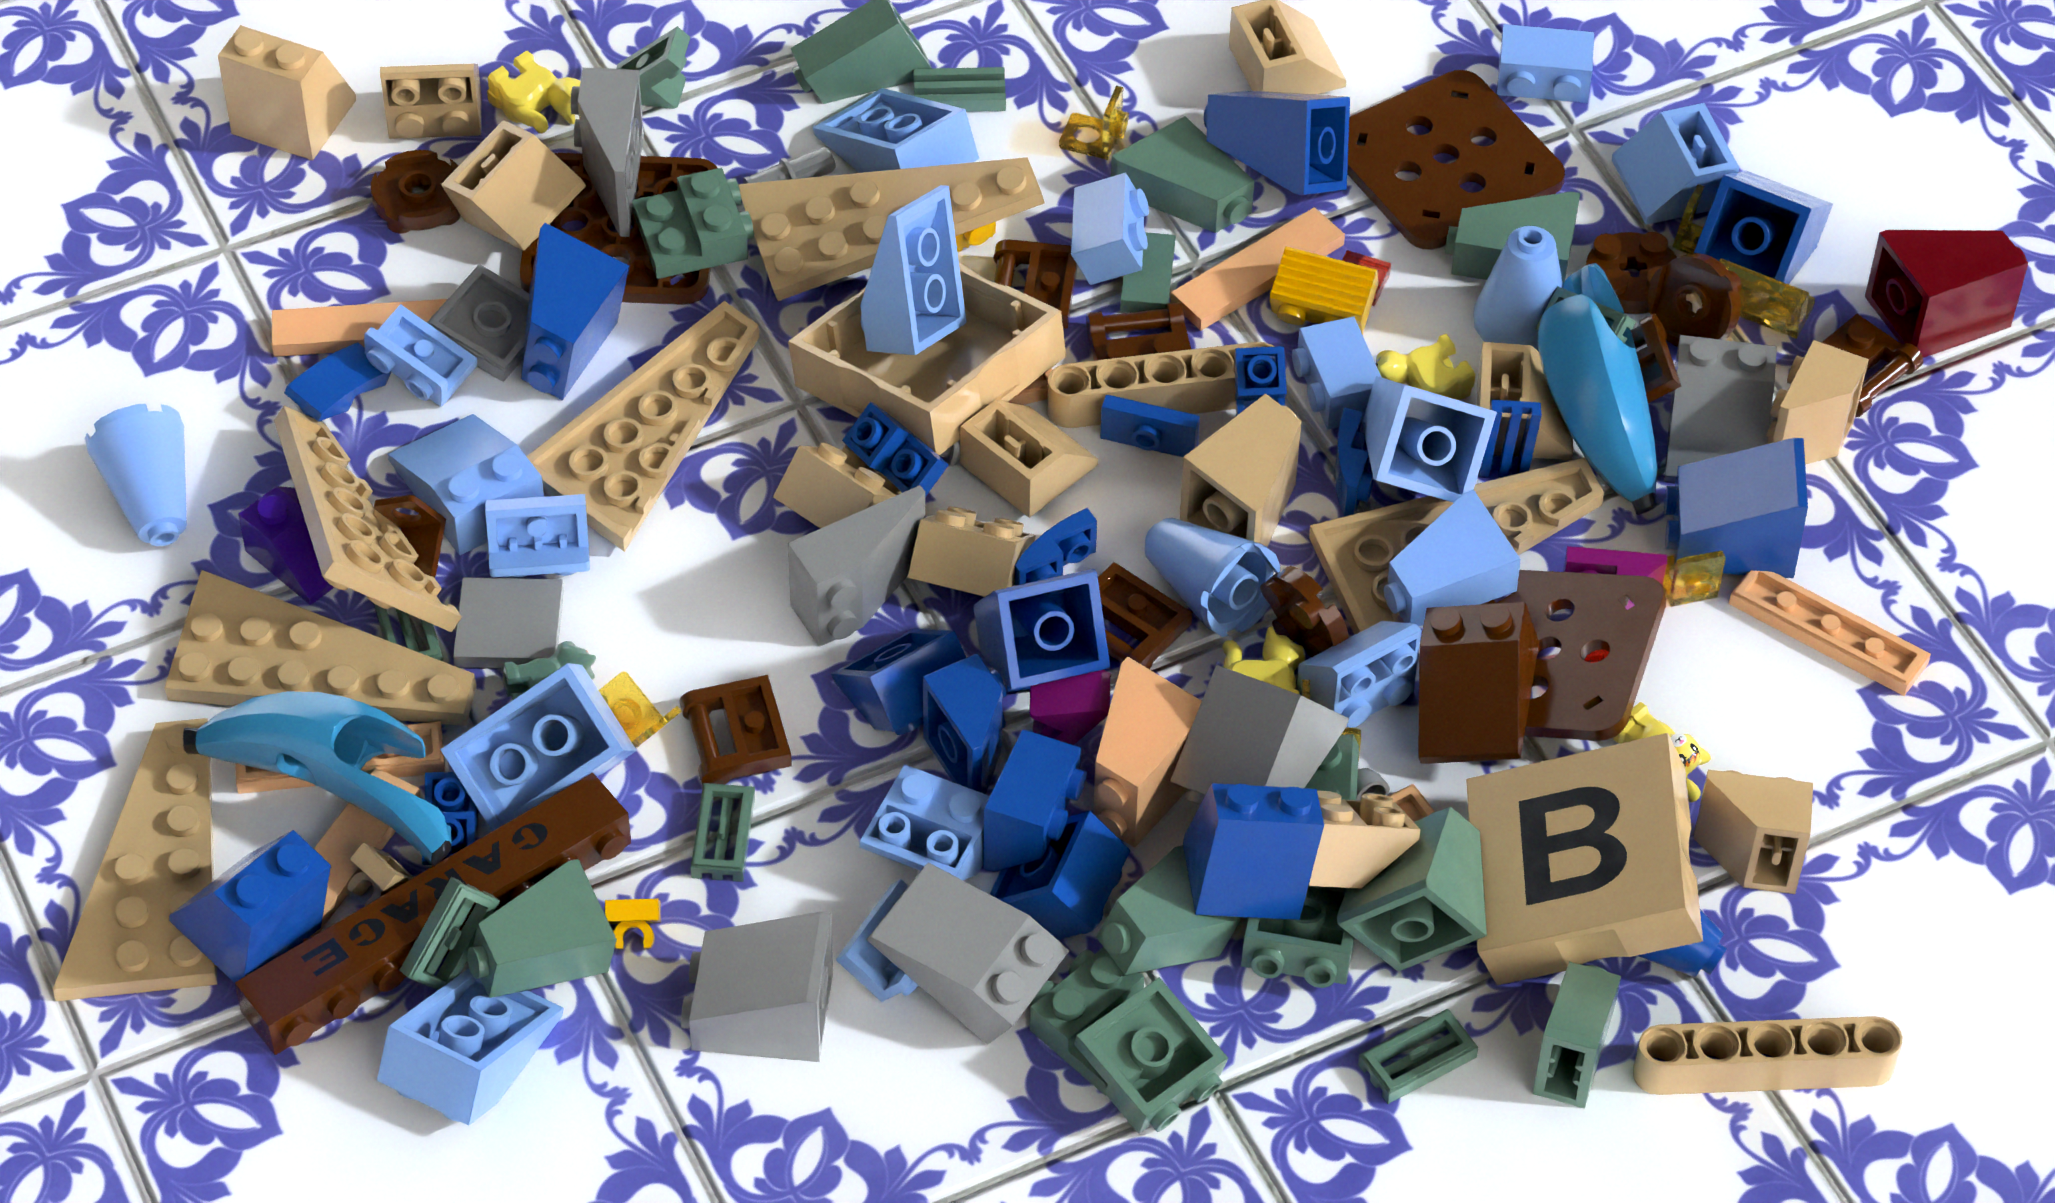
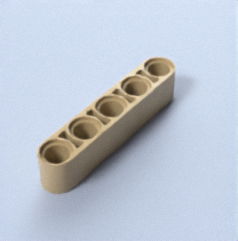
(1176, 380)
(1789, 1042)

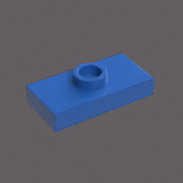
(1149, 426)

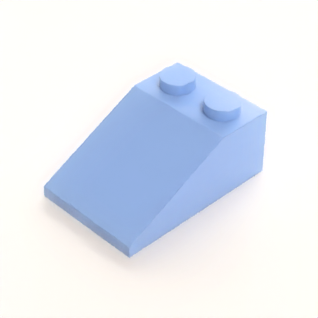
(898, 133)
(914, 279)
(462, 469)
(538, 746)
(463, 1047)

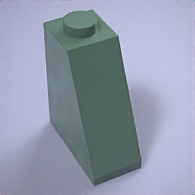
(859, 54)
(1187, 176)
(1487, 227)
(1157, 922)
(544, 936)
(1576, 1034)

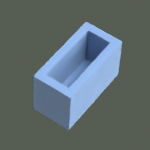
(1545, 63)
(1109, 228)
(1335, 367)

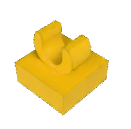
(633, 914)

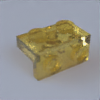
(1772, 301)

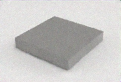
(486, 320)
(507, 621)

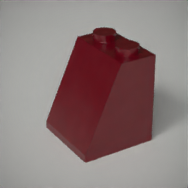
(1945, 285)

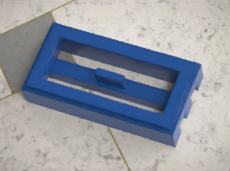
(1506, 461)

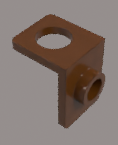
(422, 530)

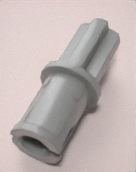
(810, 165)

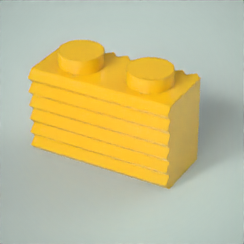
(1321, 289)

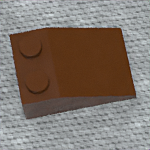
(1475, 682)

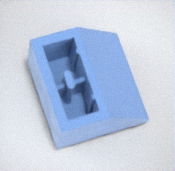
(1669, 161)
(1365, 671)
(931, 823)

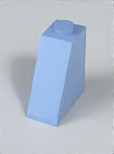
(1453, 563)

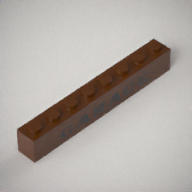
(365, 950)

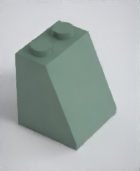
(1424, 898)

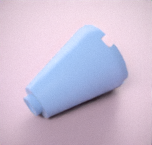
(1518, 288)
(144, 468)
(1212, 572)

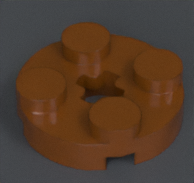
(395, 198)
(1631, 251)
(1714, 285)
(1301, 612)

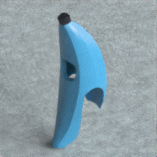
(1600, 387)
(327, 744)

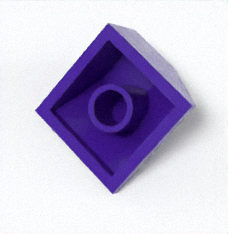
(280, 541)

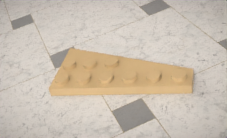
(833, 224)
(643, 427)
(1524, 506)
(350, 538)
(257, 645)
(150, 869)

